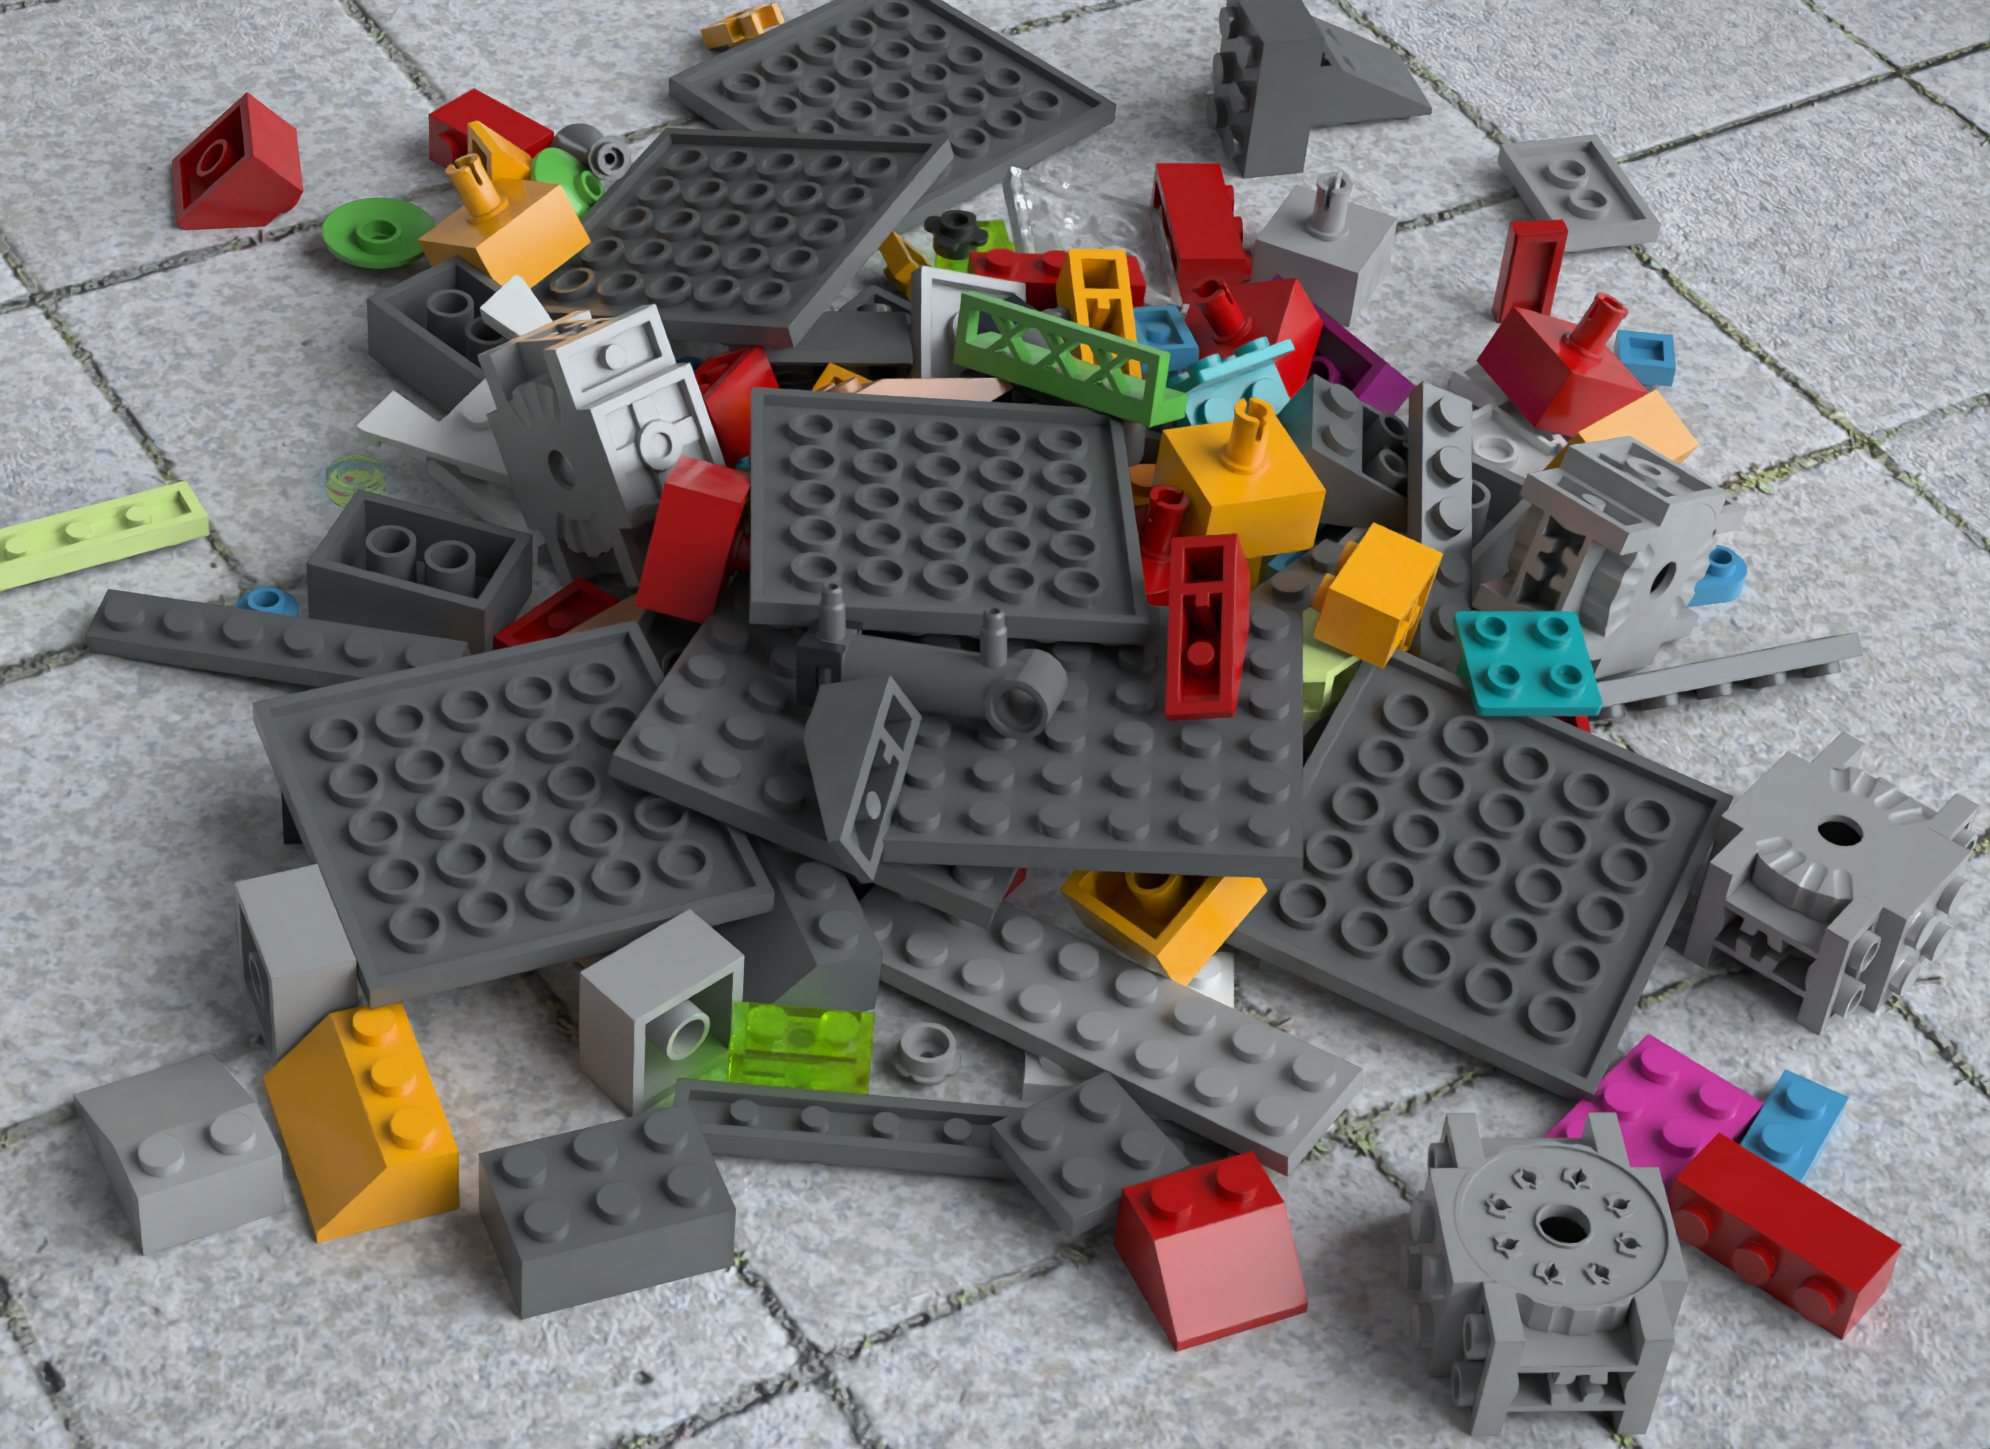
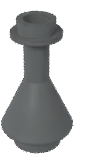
(603, 156)

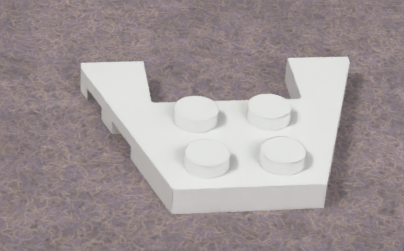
(1499, 428)
(465, 433)

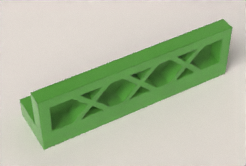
(1057, 371)

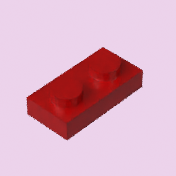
(556, 615)

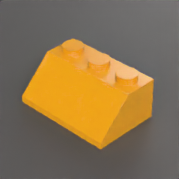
(363, 1124)

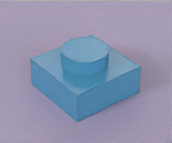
(1647, 356)

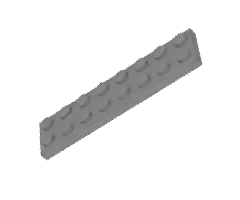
(1105, 1013)

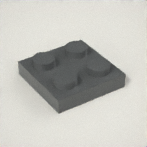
(1083, 1151)

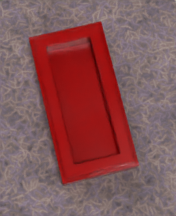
(1530, 267)

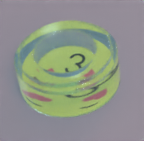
(354, 473)

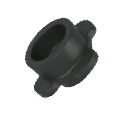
(955, 234)

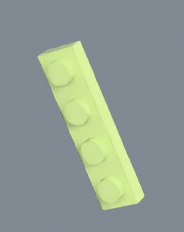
(100, 534)

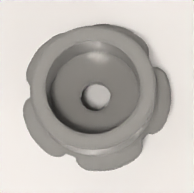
(927, 1054)

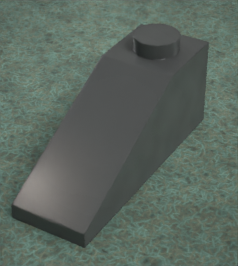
(858, 760)

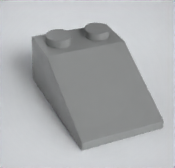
(184, 1152)

